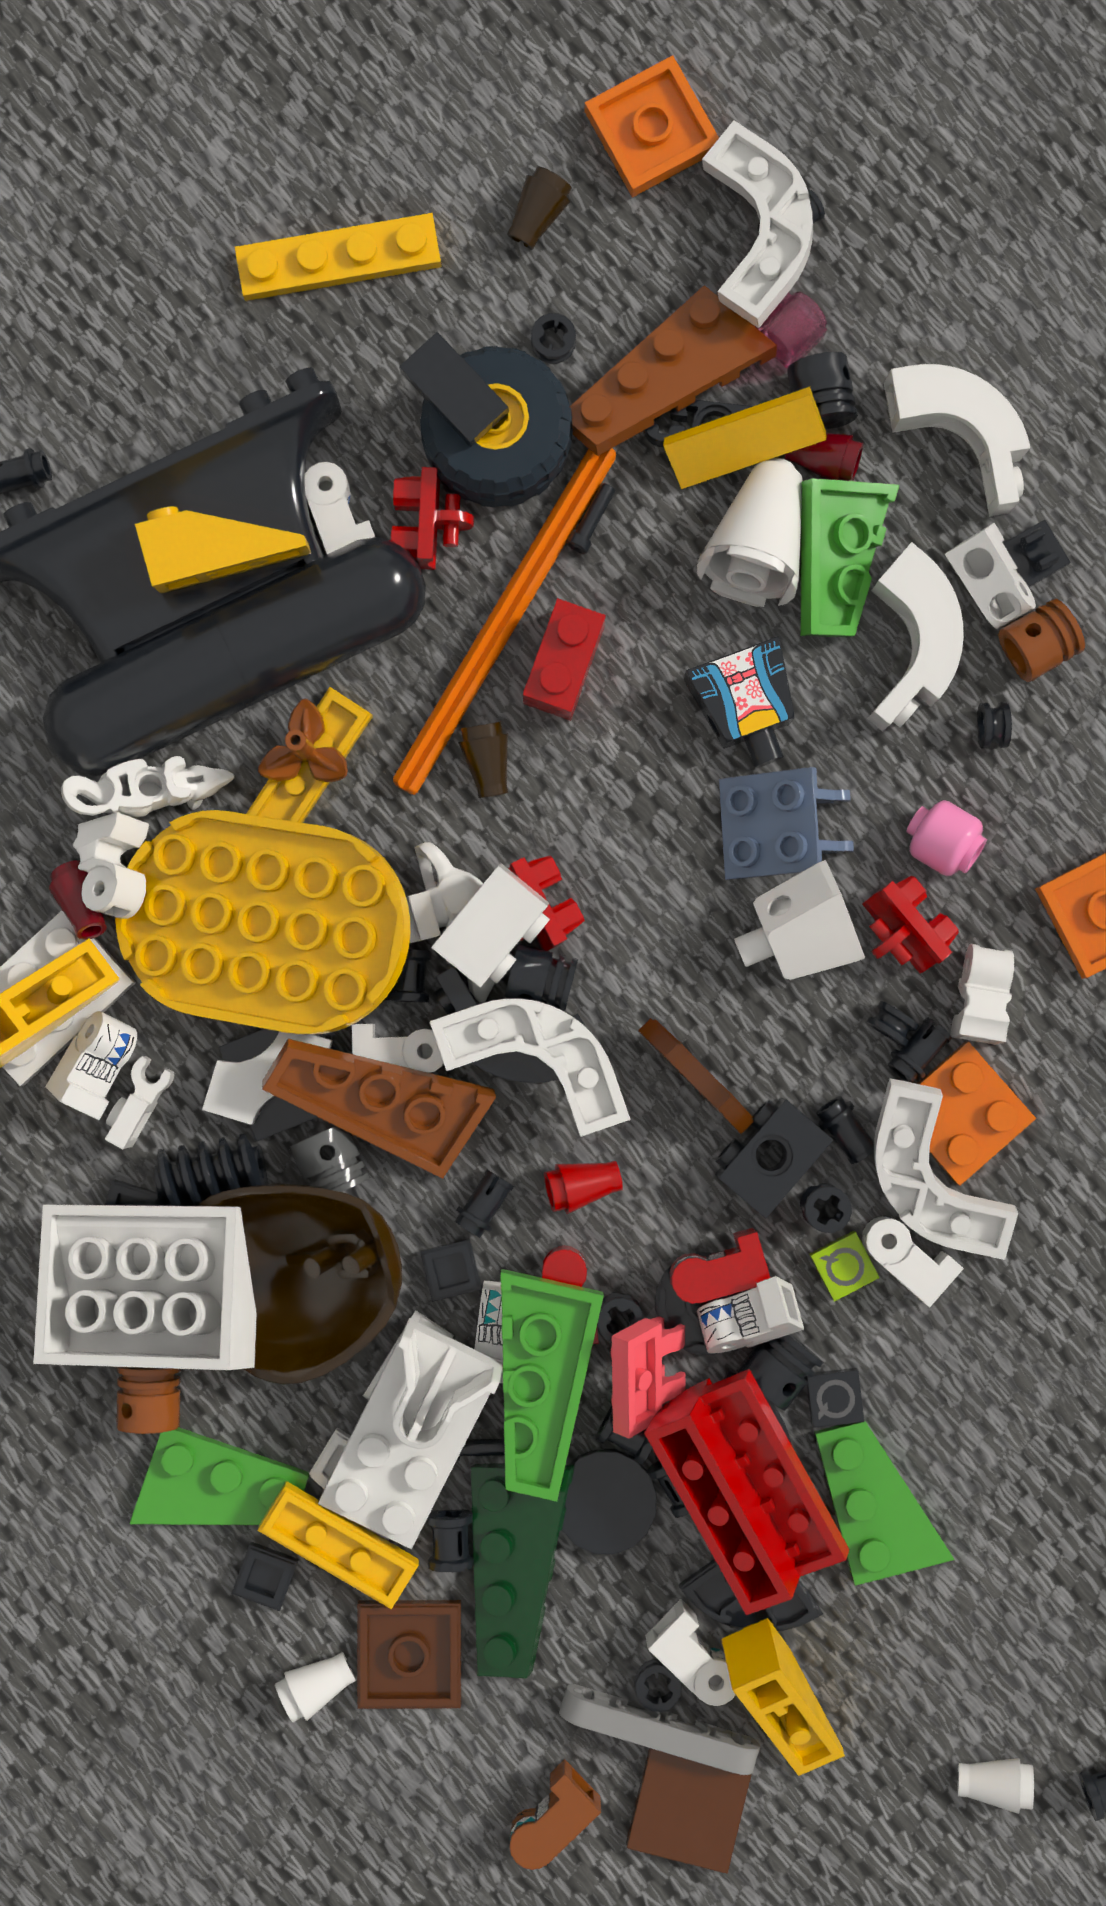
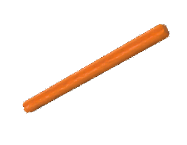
(502, 620)

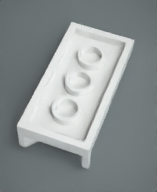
(411, 1433)

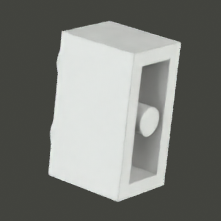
(491, 926)

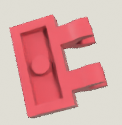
(639, 1375)

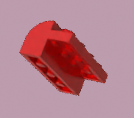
(745, 1489)

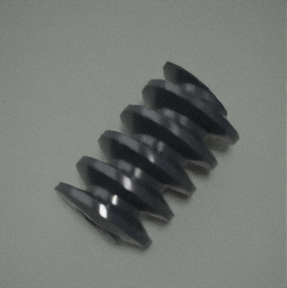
(208, 1172)

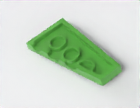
(545, 1364)

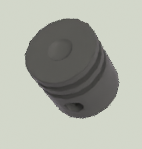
(338, 1172)

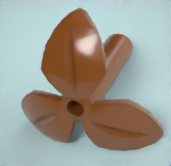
(304, 730)

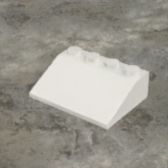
(144, 1288)

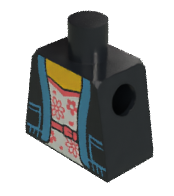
(745, 698)

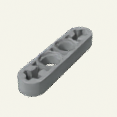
(659, 1730)

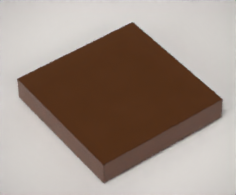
(409, 1654)
(687, 1811)

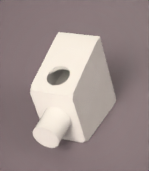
(803, 926)

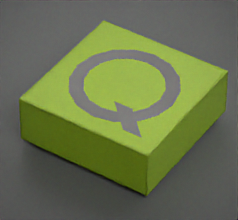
(844, 1265)

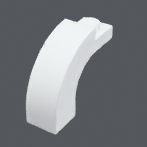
(973, 410)
(933, 617)

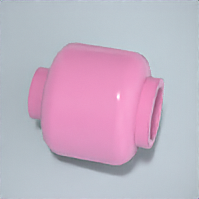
(946, 838)

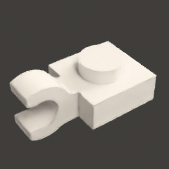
(131, 1115)

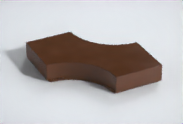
(697, 1075)

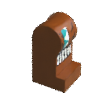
(548, 1828)

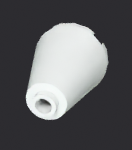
(758, 539)

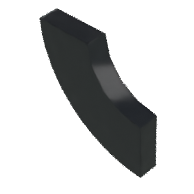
(715, 1598)

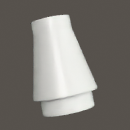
(313, 1686)
(998, 1783)

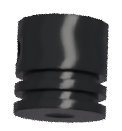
(830, 384)
(541, 977)
(781, 1368)

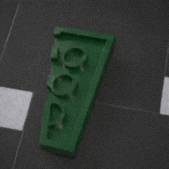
(512, 1568)

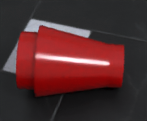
(580, 1184)

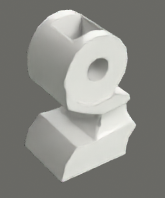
(109, 884)
(986, 992)

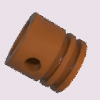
(1042, 640)
(148, 1400)

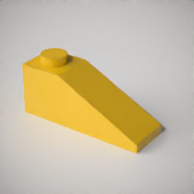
(200, 547)
(51, 998)
(780, 1697)

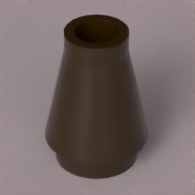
(539, 206)
(486, 757)

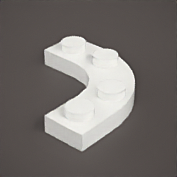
(785, 217)
(550, 1036)
(913, 1189)

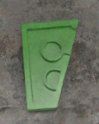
(837, 548)
(209, 1483)
(875, 1507)

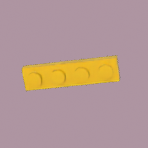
(338, 256)

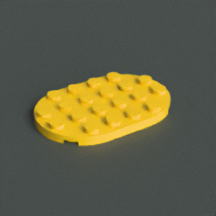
(266, 923)

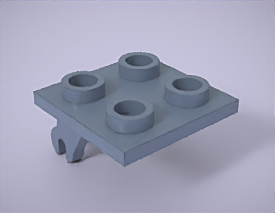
(774, 823)

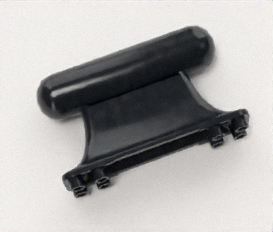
(223, 643)

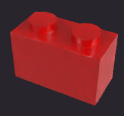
(564, 659)

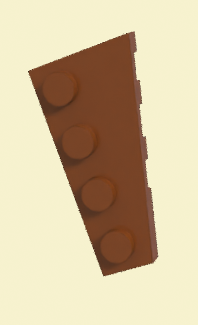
(673, 364)
(386, 1104)

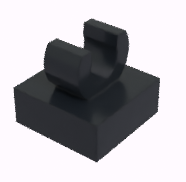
(1037, 553)

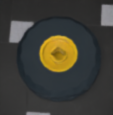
(521, 450)

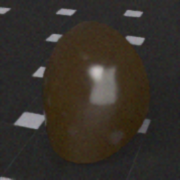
(319, 1276)

